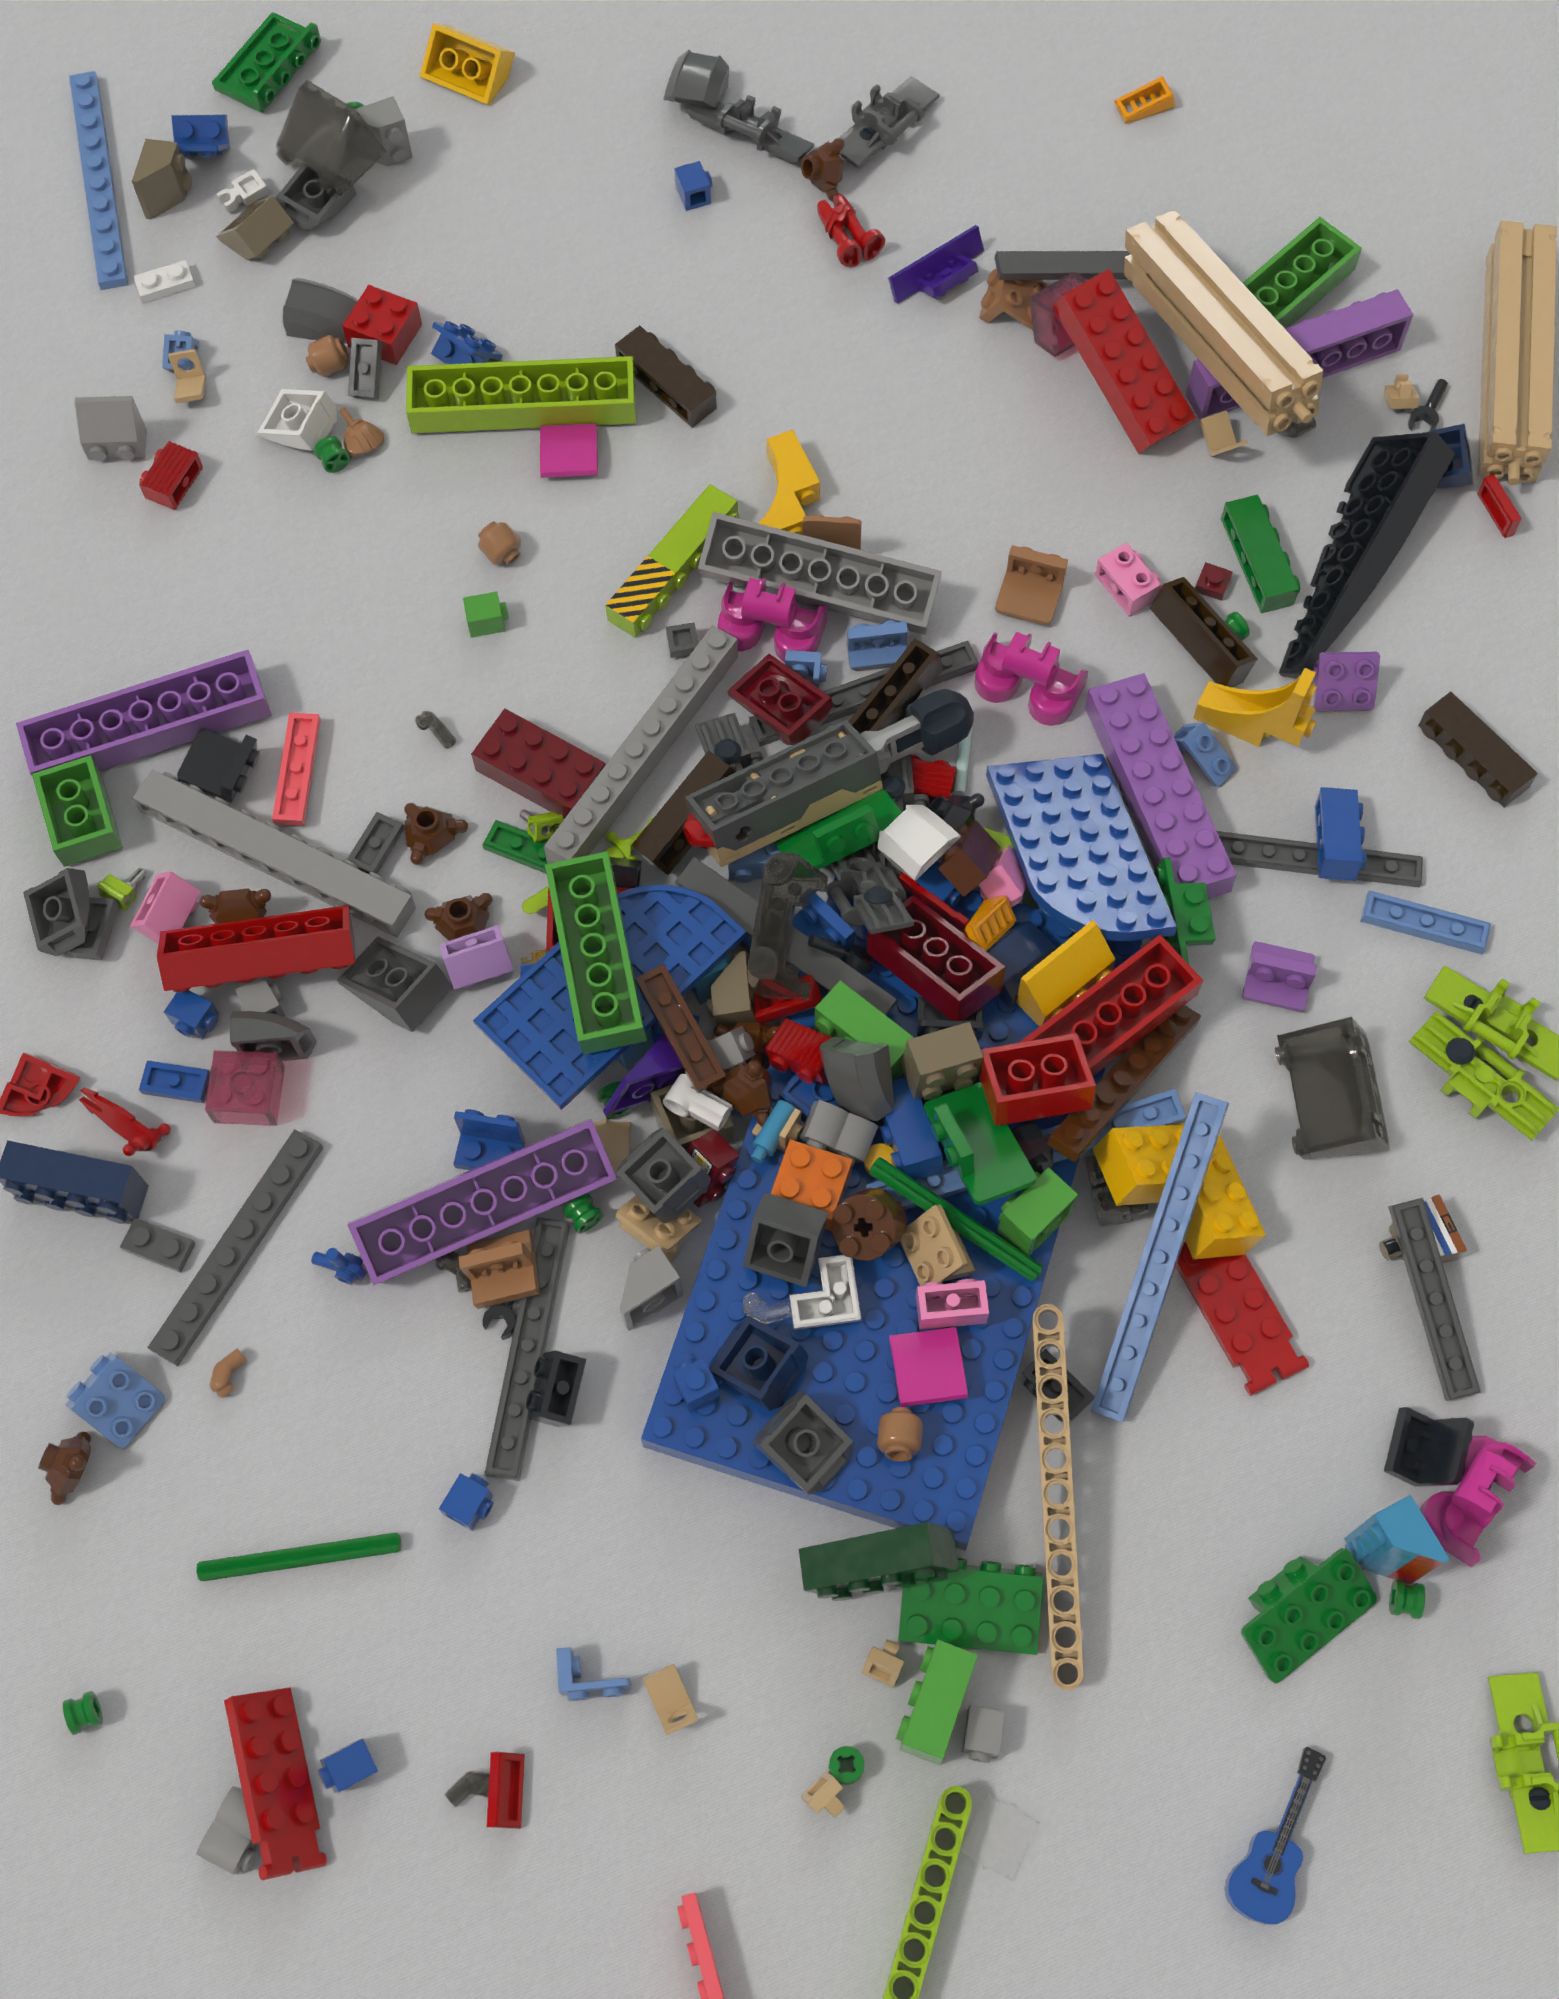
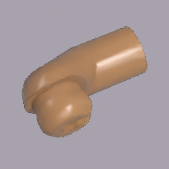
(222, 1372)

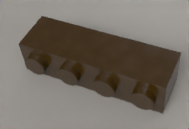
(668, 377)
(1203, 633)
(898, 688)
(1477, 749)
(664, 837)

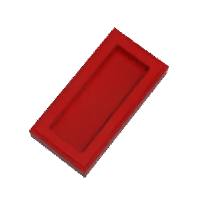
(1499, 506)
(505, 1790)

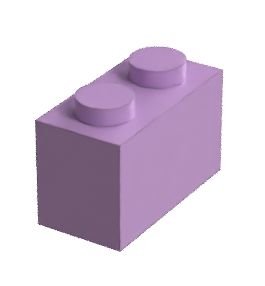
(476, 957)

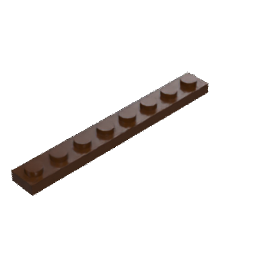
(1122, 1083)

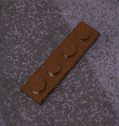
(680, 1028)

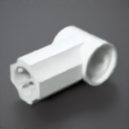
(703, 1106)

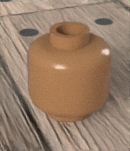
(327, 355)
(499, 543)
(900, 1434)

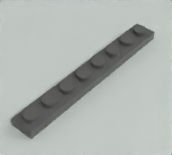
(235, 1248)

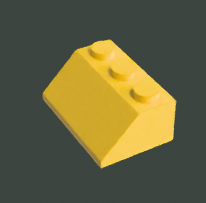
(466, 63)
(1065, 974)

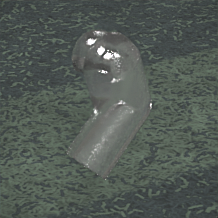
(764, 1313)

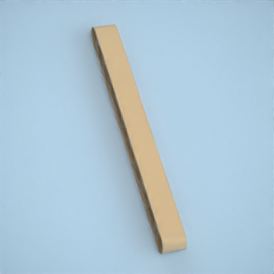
(1051, 1511)

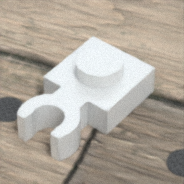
(245, 189)

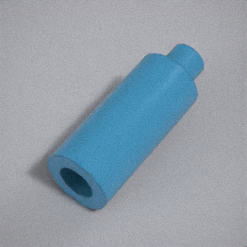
(768, 1137)

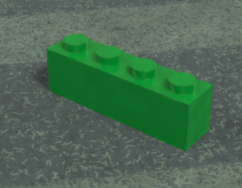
(1260, 553)

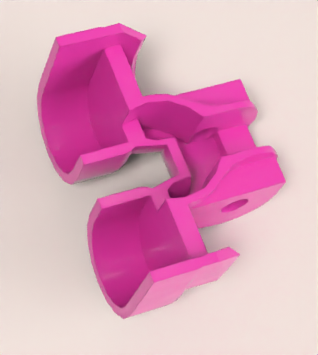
(746, 616)
(1005, 666)
(1463, 1514)

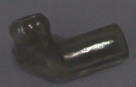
(1296, 430)
(437, 727)
(451, 1263)
(470, 1783)

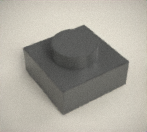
(681, 639)

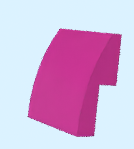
(568, 450)
(928, 1367)

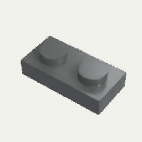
(365, 368)
(376, 843)
(101, 922)
(157, 1245)

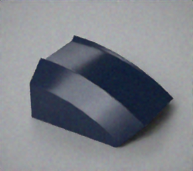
(1460, 468)
(1019, 952)
(760, 1363)

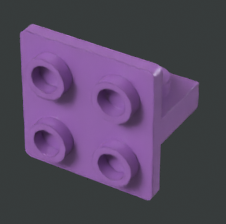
(1346, 680)
(1279, 976)

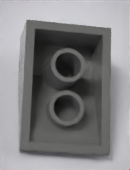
(396, 983)

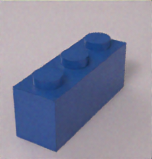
(1339, 834)
(911, 1135)

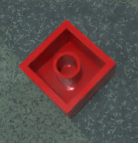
(384, 318)

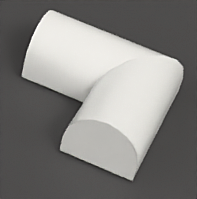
(833, 1305)

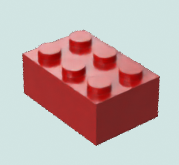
(1036, 1079)

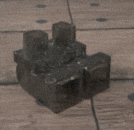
(1105, 1207)

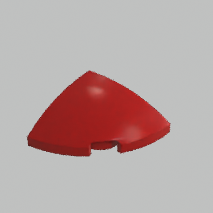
(36, 1087)

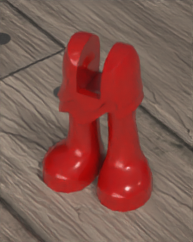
(835, 222)

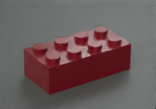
(535, 763)
(939, 962)

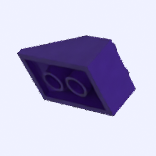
(652, 1072)

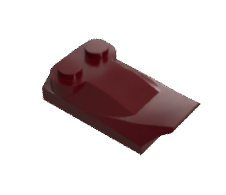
(782, 700)

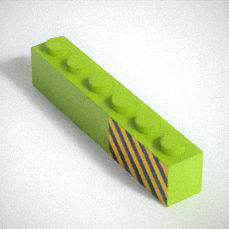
(667, 564)

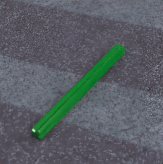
(958, 1220)
(298, 1556)

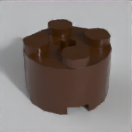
(863, 1207)

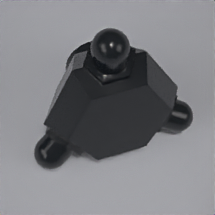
(957, 809)

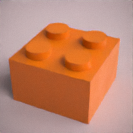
(813, 1178)

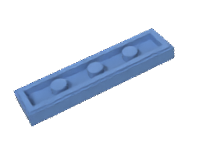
(1425, 922)

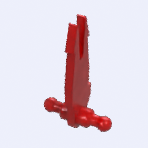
(913, 888)
(124, 1123)

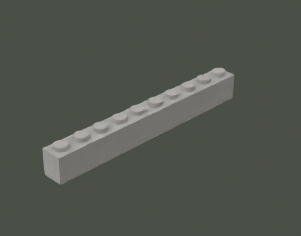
(643, 748)
(275, 852)

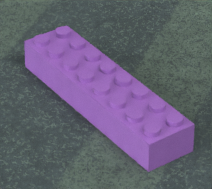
(1332, 340)
(148, 716)
(1158, 783)
(481, 1201)

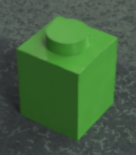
(485, 614)

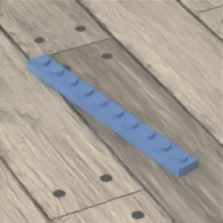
(98, 181)
(1150, 1111)
(1160, 1257)

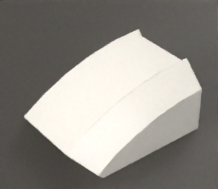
(299, 418)
(916, 840)

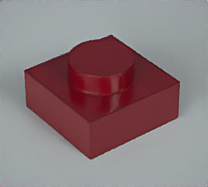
(1213, 581)

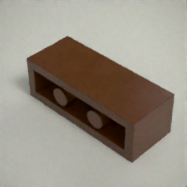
(969, 858)

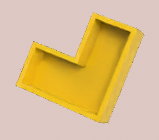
(1136, 1170)

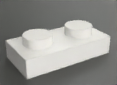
(164, 281)

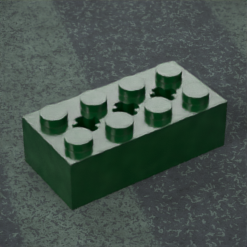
(878, 1561)

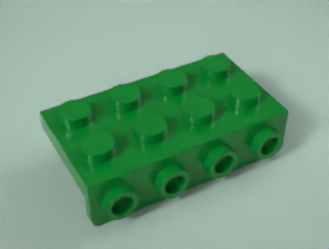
(267, 61)
(976, 1609)

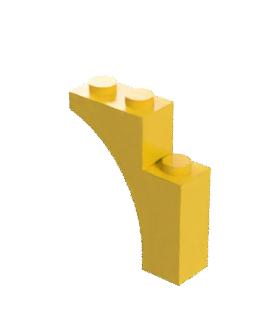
(796, 483)

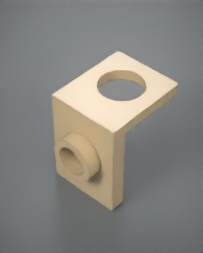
(189, 382)
(1219, 433)
(791, 1130)
(670, 1698)

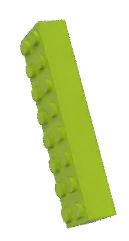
(520, 394)

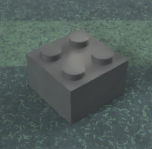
(785, 1239)

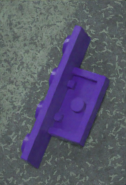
(940, 268)

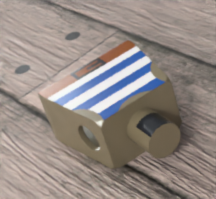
(1445, 1233)

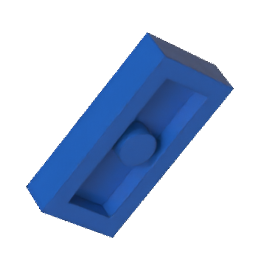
(174, 1081)

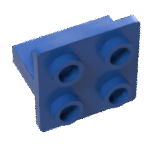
(461, 346)

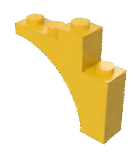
(1260, 713)

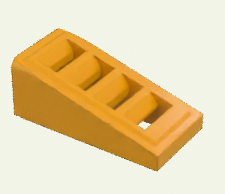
(1149, 90)
(990, 921)

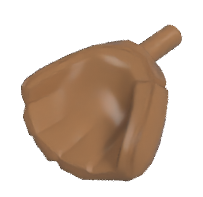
(360, 435)

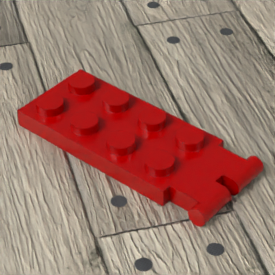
(1241, 1317)
(275, 1781)

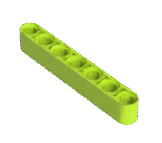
(925, 1893)

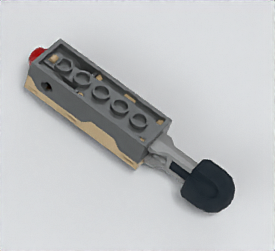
(816, 777)

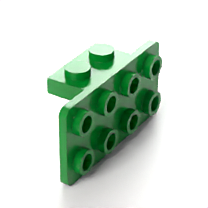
(842, 831)
(1189, 910)
(980, 1151)
(1305, 1611)

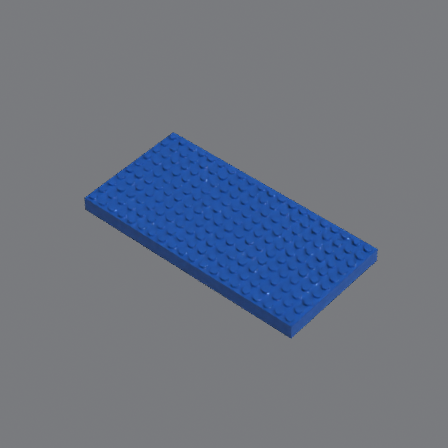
(852, 1362)

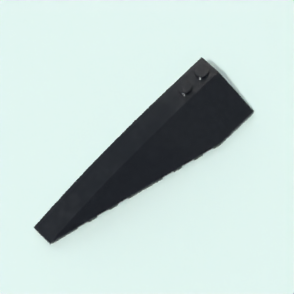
(1383, 506)

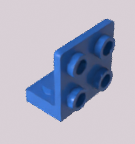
(201, 134)
(823, 922)
(485, 1138)

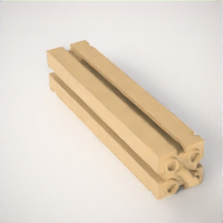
(1223, 323)
(1518, 352)

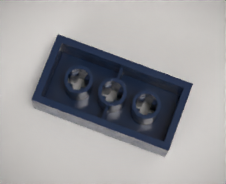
(72, 1182)

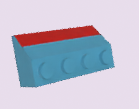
(1397, 1543)

